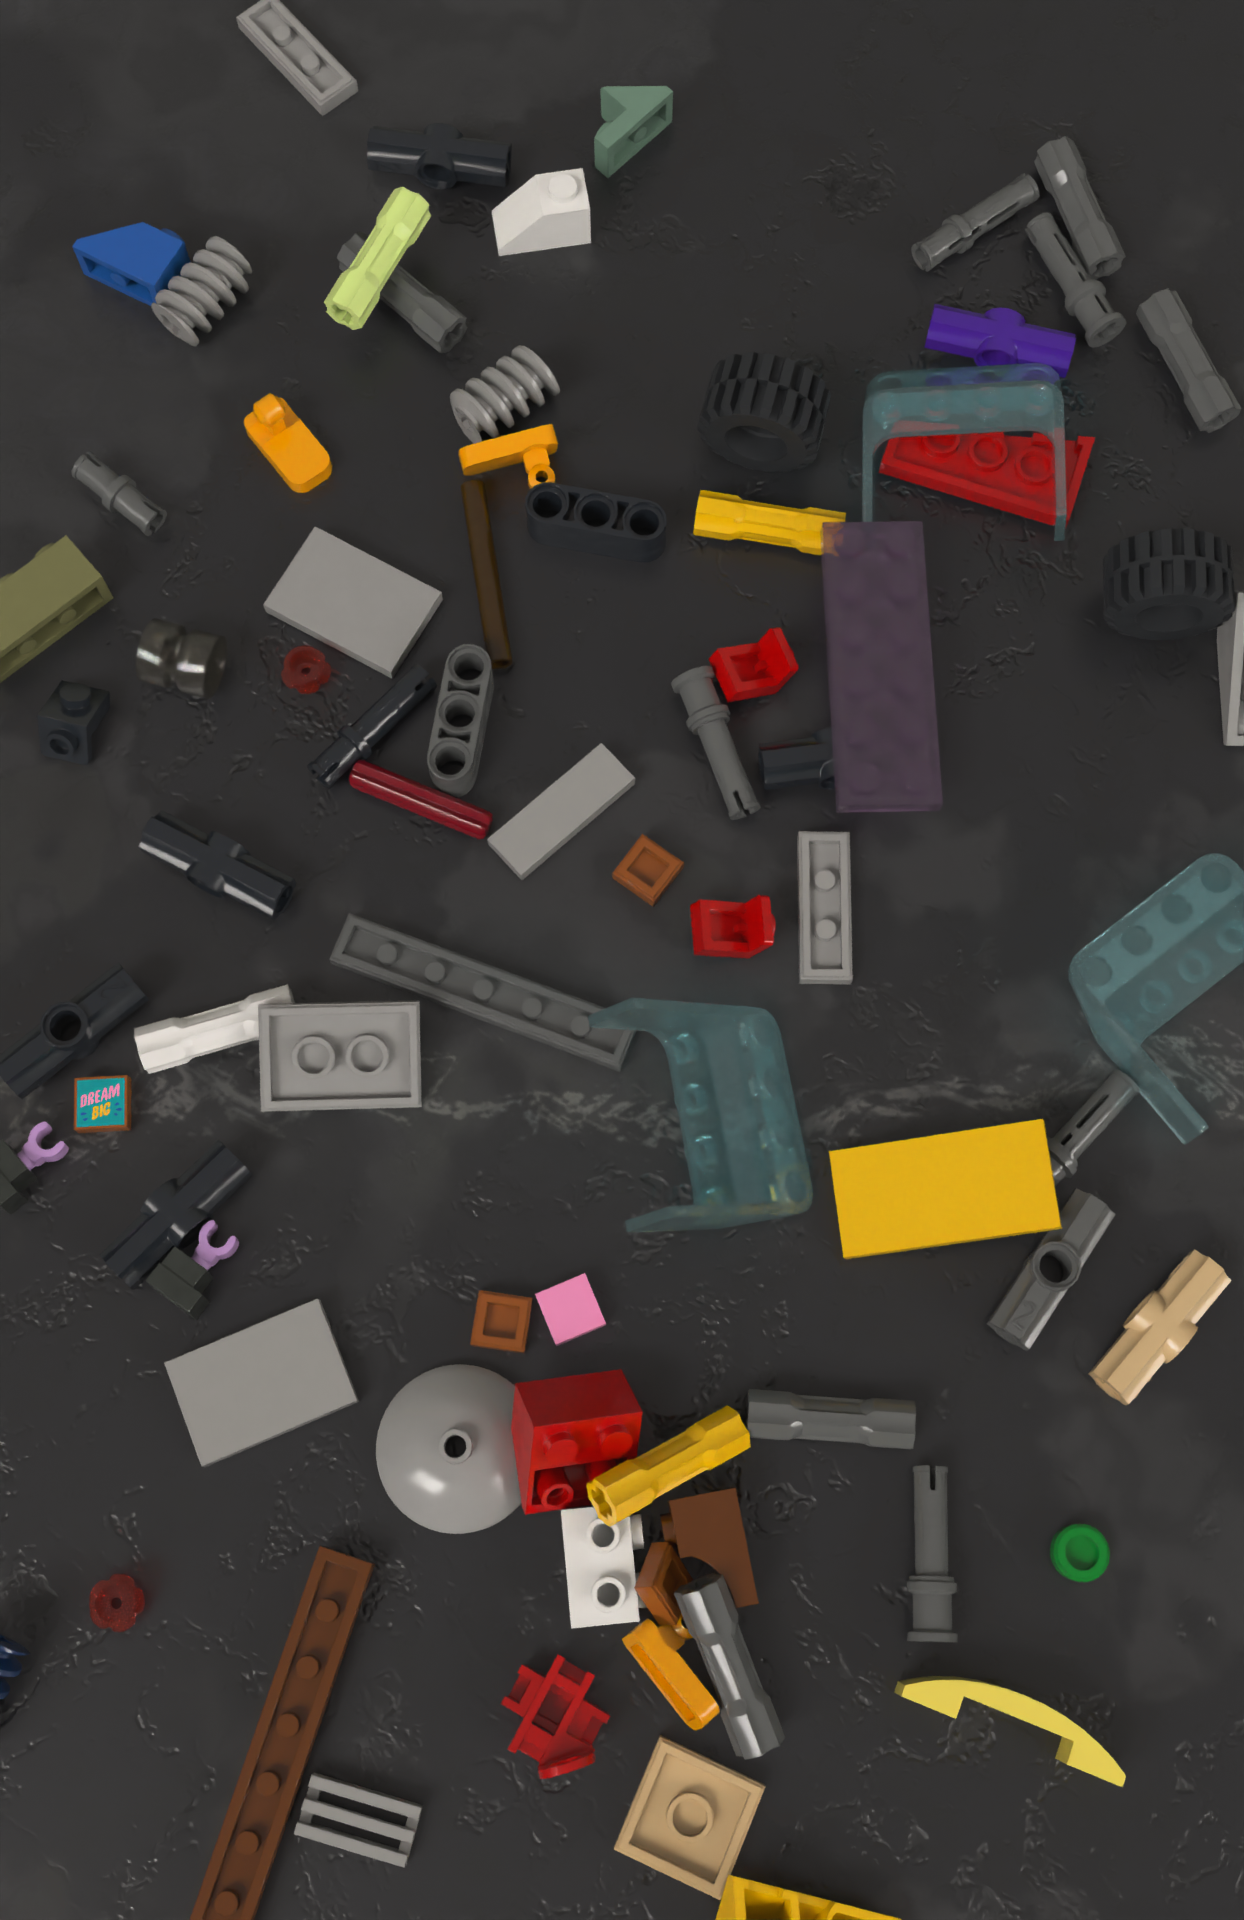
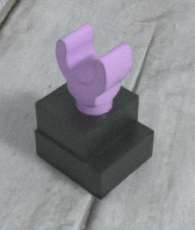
(17, 1167)
(185, 1278)

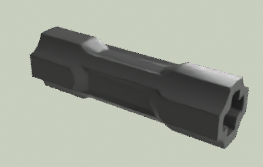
(1066, 181)
(428, 313)
(1203, 388)
(868, 1422)
(743, 1702)

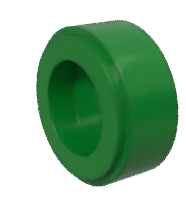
(1079, 1552)

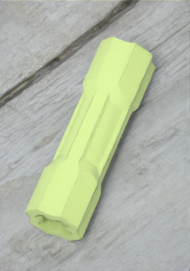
(360, 285)

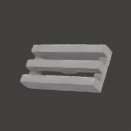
(352, 1843)

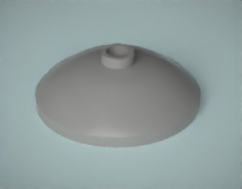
(412, 1456)

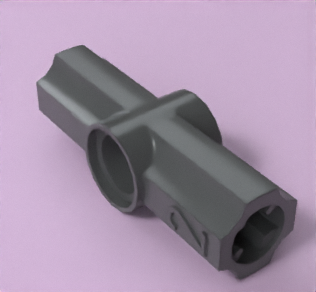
(1031, 1295)

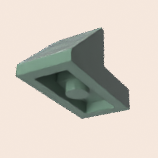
(632, 120)

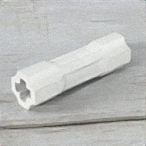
(181, 1039)

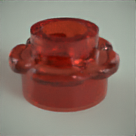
(301, 658)
(101, 1607)

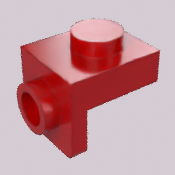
(754, 667)
(732, 927)

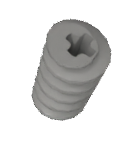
(201, 288)
(502, 391)

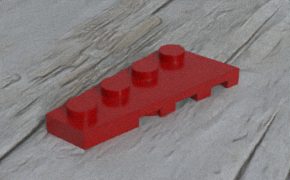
(990, 469)

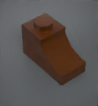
(713, 1532)

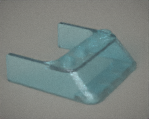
(965, 403)
(1157, 966)
(731, 1110)

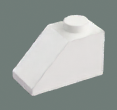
(544, 214)

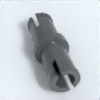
(119, 493)

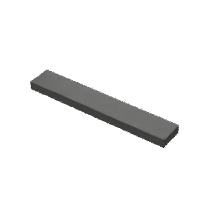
(478, 990)

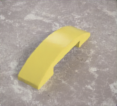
(1076, 1746)

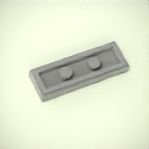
(297, 54)
(561, 811)
(824, 908)

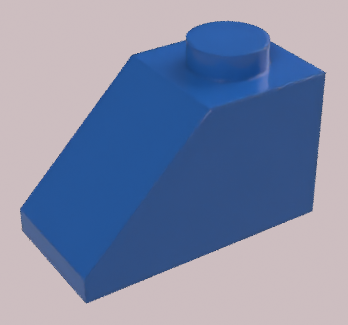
(133, 259)

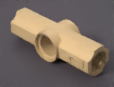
(1160, 1327)

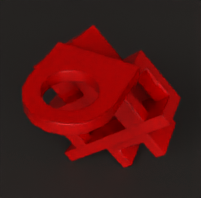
(544, 1702)

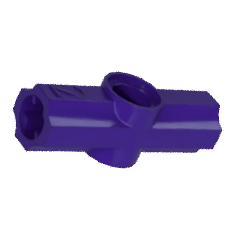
(998, 338)

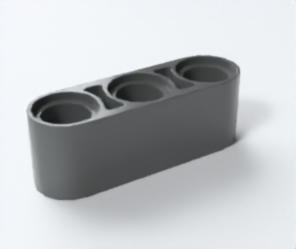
(456, 699)

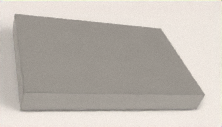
(353, 602)
(339, 1055)
(261, 1382)

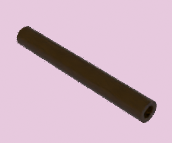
(486, 574)

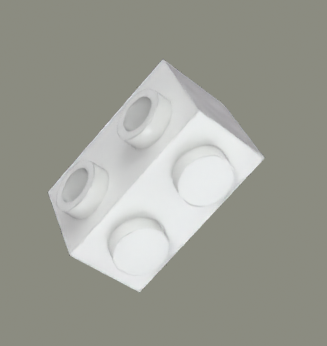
(601, 1568)

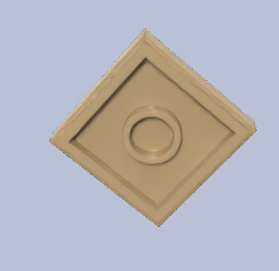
(689, 1817)

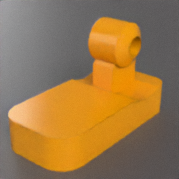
(287, 444)
(526, 446)
(657, 1655)

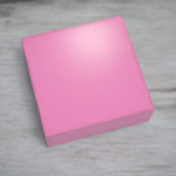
(570, 1309)

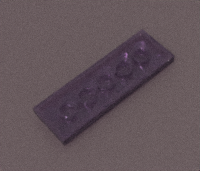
(880, 667)

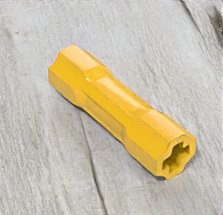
(733, 518)
(661, 1469)

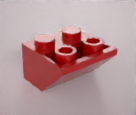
(570, 1434)

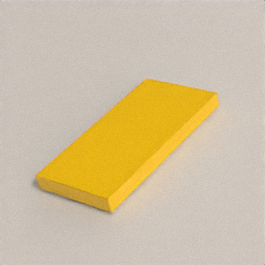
(945, 1189)

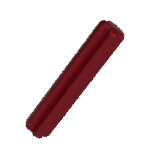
(420, 799)

